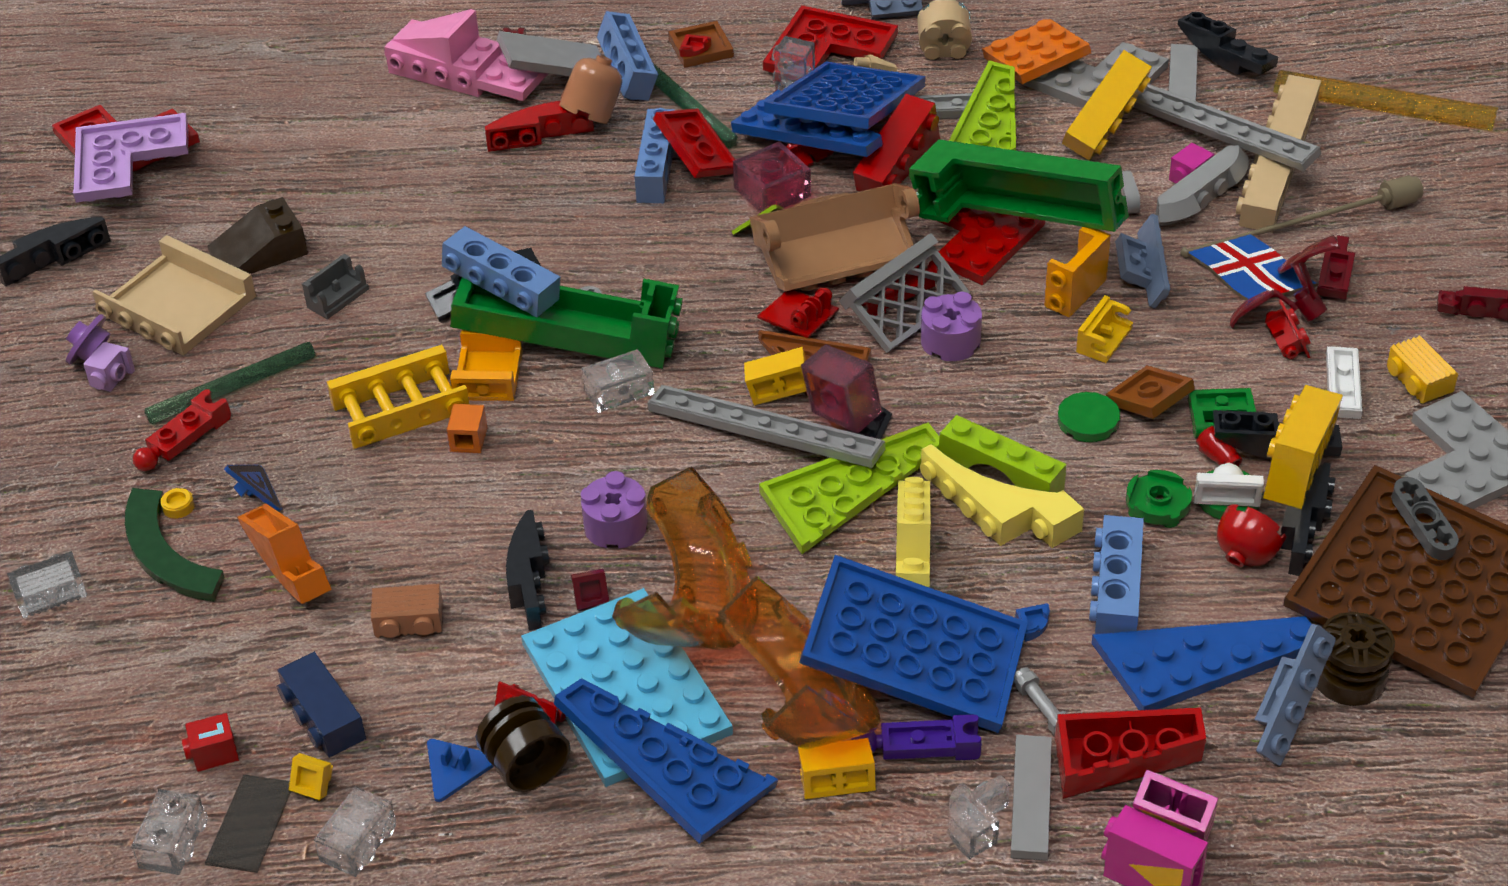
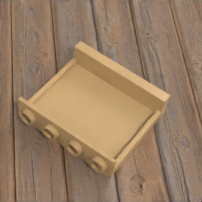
(178, 297)

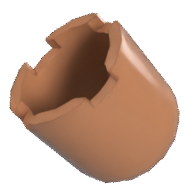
(592, 88)

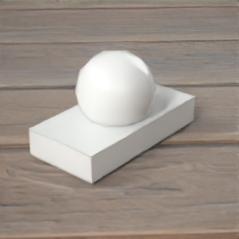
(1228, 487)

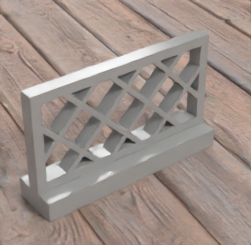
(886, 277)

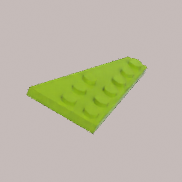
(990, 110)
(833, 491)

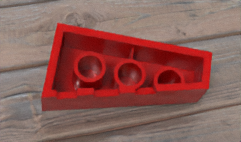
(904, 140)
(1122, 745)

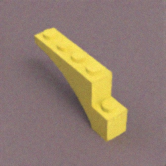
(1001, 508)
(913, 530)

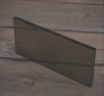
(249, 824)

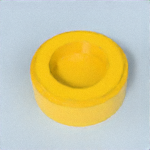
(177, 503)

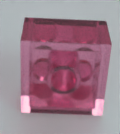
(772, 177)
(841, 388)

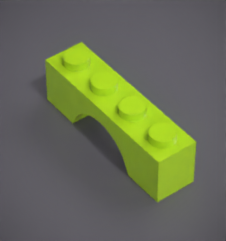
(1025, 467)

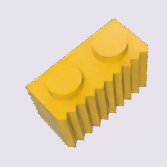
(1421, 369)

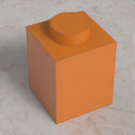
(467, 428)

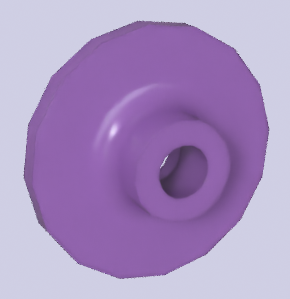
(86, 339)

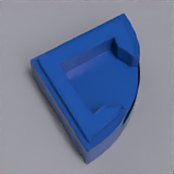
(1037, 620)

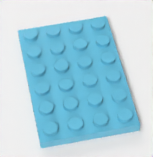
(635, 671)

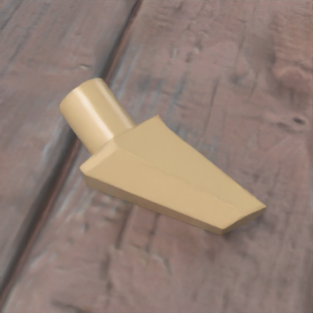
(874, 62)

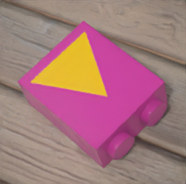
(1176, 804)
(1151, 852)

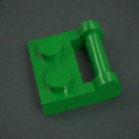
(1204, 401)

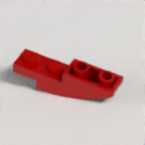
(531, 124)

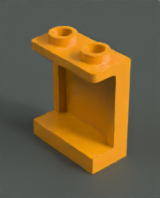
(1077, 280)
(487, 366)

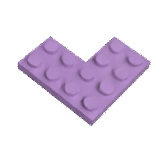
(108, 150)

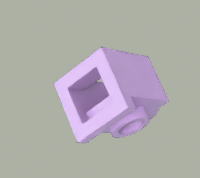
(108, 366)

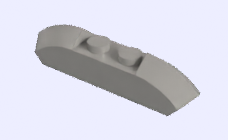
(1202, 186)

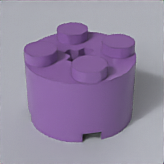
(951, 326)
(614, 511)

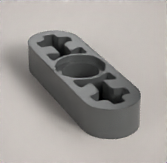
(1424, 532)

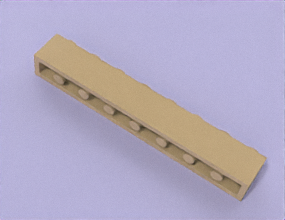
(1269, 179)

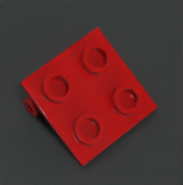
(800, 312)

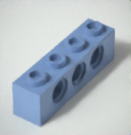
(628, 54)
(653, 162)
(500, 271)
(1119, 574)

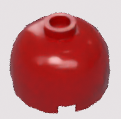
(1248, 537)

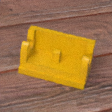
(1103, 330)
(775, 376)
(837, 769)

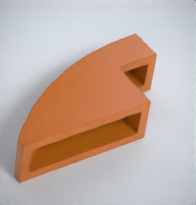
(285, 552)

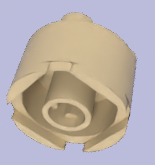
(944, 30)

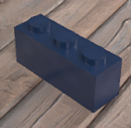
(320, 705)

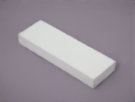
(1344, 379)

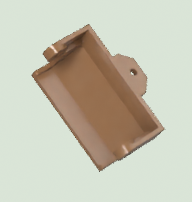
(835, 236)

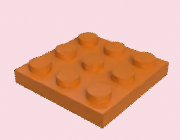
(1037, 50)

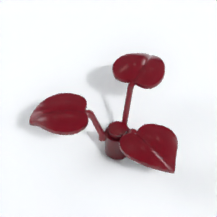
(1306, 298)

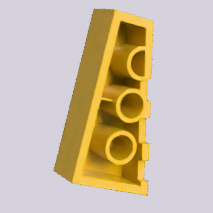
(1107, 106)
(1300, 445)

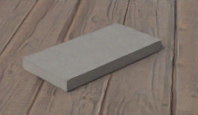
(543, 53)

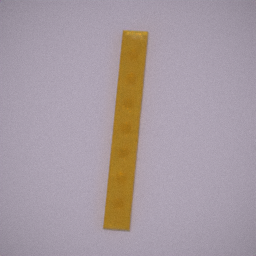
(1399, 102)

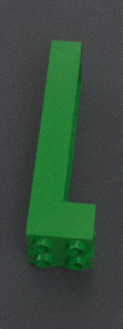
(1018, 184)
(579, 320)

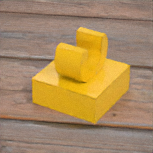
(310, 776)

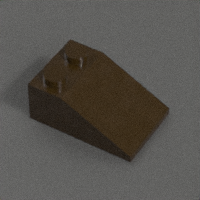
(261, 238)

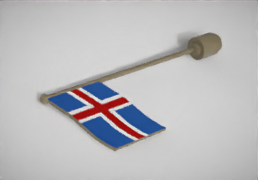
(1252, 266)

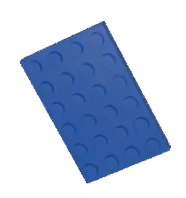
(844, 95)
(914, 643)

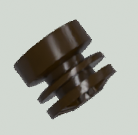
(1359, 659)
(522, 743)

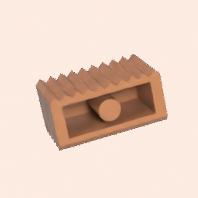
(406, 610)

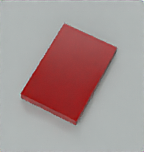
(695, 142)

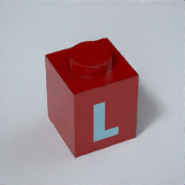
(210, 742)

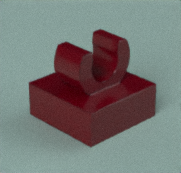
(590, 588)

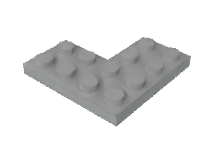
(1078, 80)
(1475, 448)

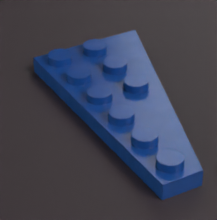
(816, 134)
(1186, 661)
(669, 764)

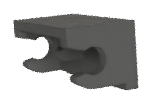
(334, 287)

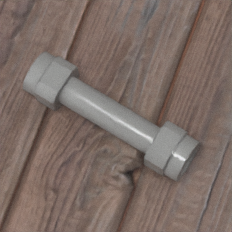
(1028, 683)

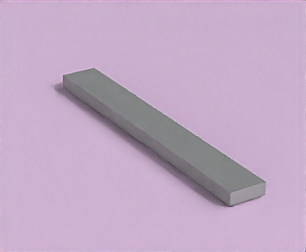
(1228, 128)
(767, 426)

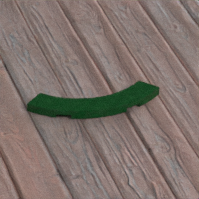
(158, 557)

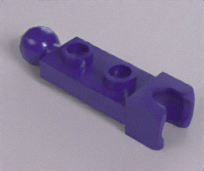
(928, 739)

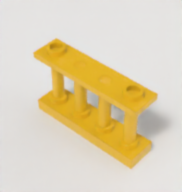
(389, 378)

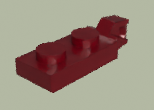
(1336, 271)
(1474, 302)

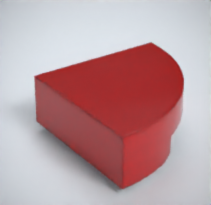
(694, 45)

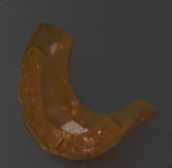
(706, 565)
(817, 704)

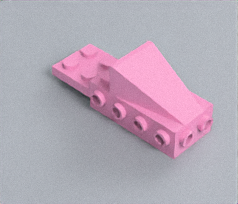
(454, 57)

